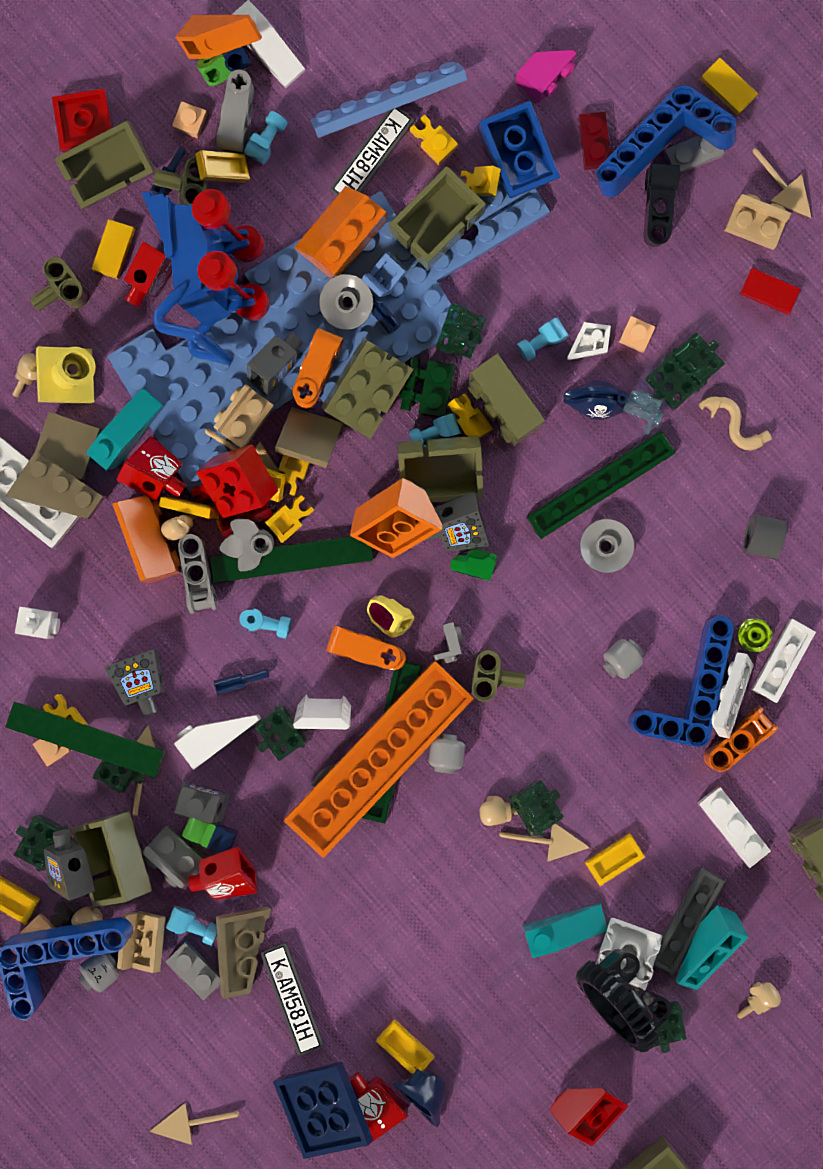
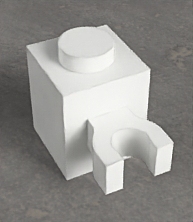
(37, 623)

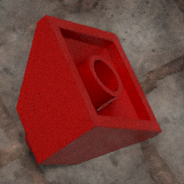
(587, 1112)

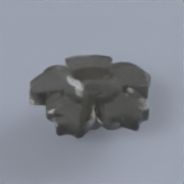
(64, 913)

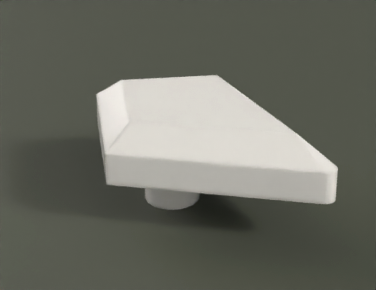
(591, 341)

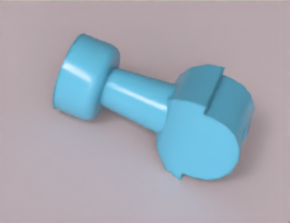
(259, 145)
(550, 333)
(443, 427)
(255, 620)
(184, 920)

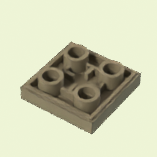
(308, 437)
(66, 443)

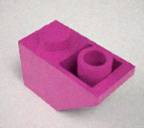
(543, 71)

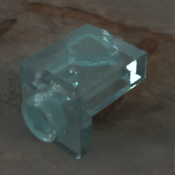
(645, 407)

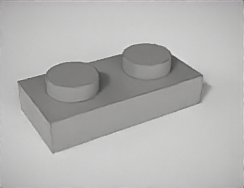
(692, 154)
(194, 970)

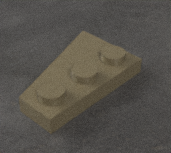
(54, 488)
(238, 947)

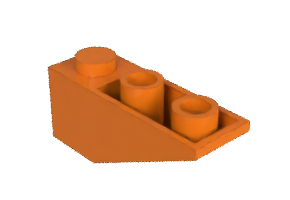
(215, 34)

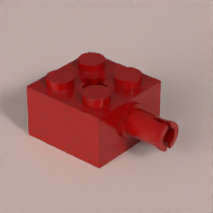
(235, 482)

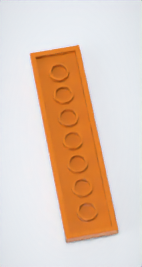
(378, 759)

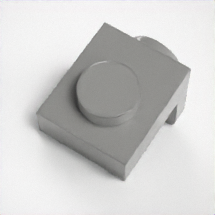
(453, 637)

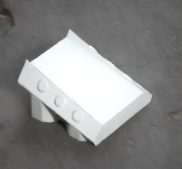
(323, 714)
(635, 940)

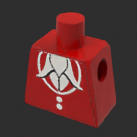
(151, 264)
(152, 471)
(225, 875)
(379, 1104)

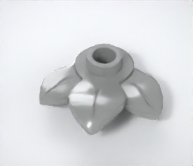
(242, 544)

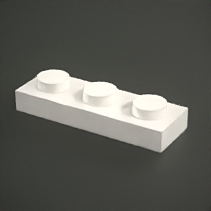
(783, 660)
(732, 695)
(734, 826)

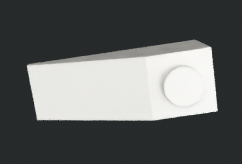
(271, 48)
(206, 740)

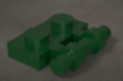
(435, 390)

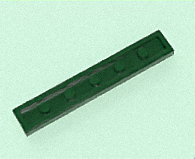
(601, 485)
(294, 559)
(400, 681)
(85, 739)

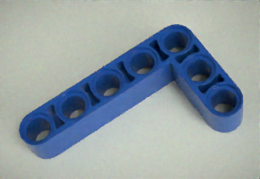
(660, 134)
(697, 691)
(53, 951)

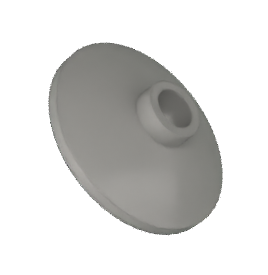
(333, 297)
(620, 543)

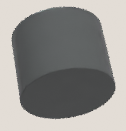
(764, 536)

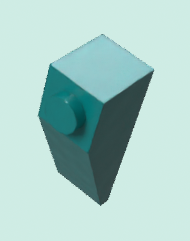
(124, 430)
(564, 930)
(712, 945)

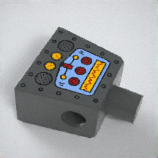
(273, 363)
(462, 524)
(138, 680)
(202, 802)
(67, 867)

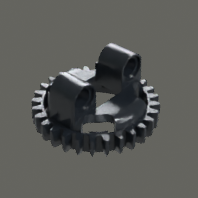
(619, 1003)

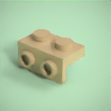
(145, 945)

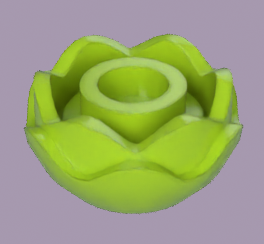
(762, 631)

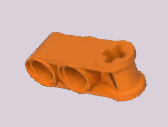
(316, 367)
(364, 649)
(754, 728)

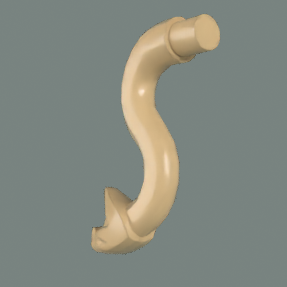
(751, 443)

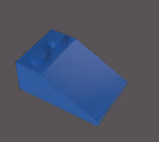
(519, 149)

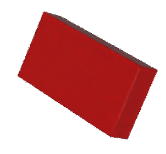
(770, 291)

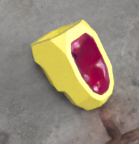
(389, 616)

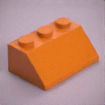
(342, 232)
(396, 519)
(147, 545)

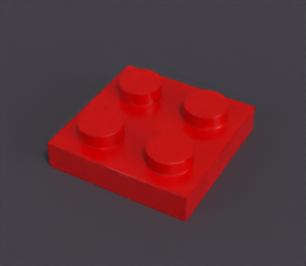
(81, 117)

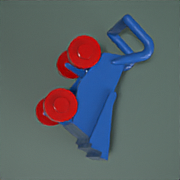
(205, 268)

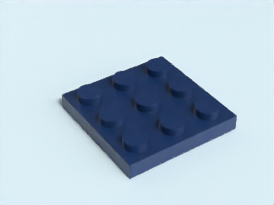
(323, 1110)

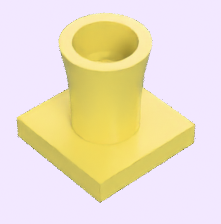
(54, 380)

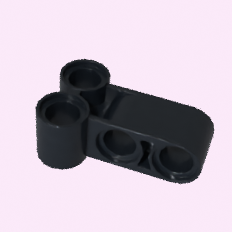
(660, 184)

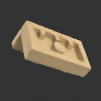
(757, 220)
(243, 416)

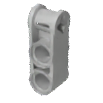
(235, 113)
(197, 589)

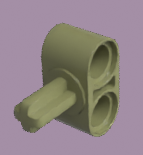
(183, 182)
(59, 286)
(494, 676)

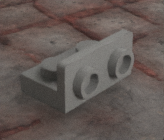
(173, 857)

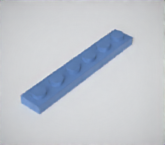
(380, 102)

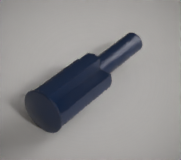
(171, 168)
(385, 317)
(238, 681)

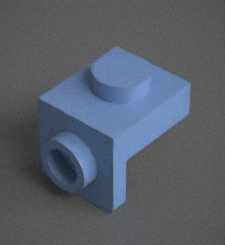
(385, 275)

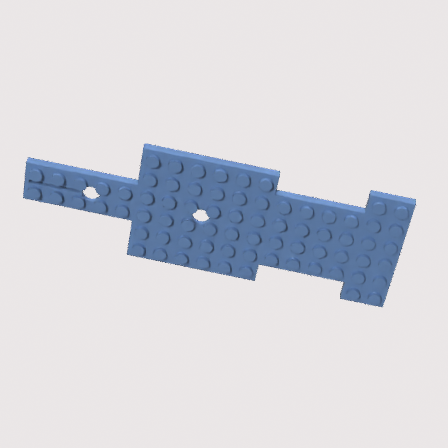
(199, 388)

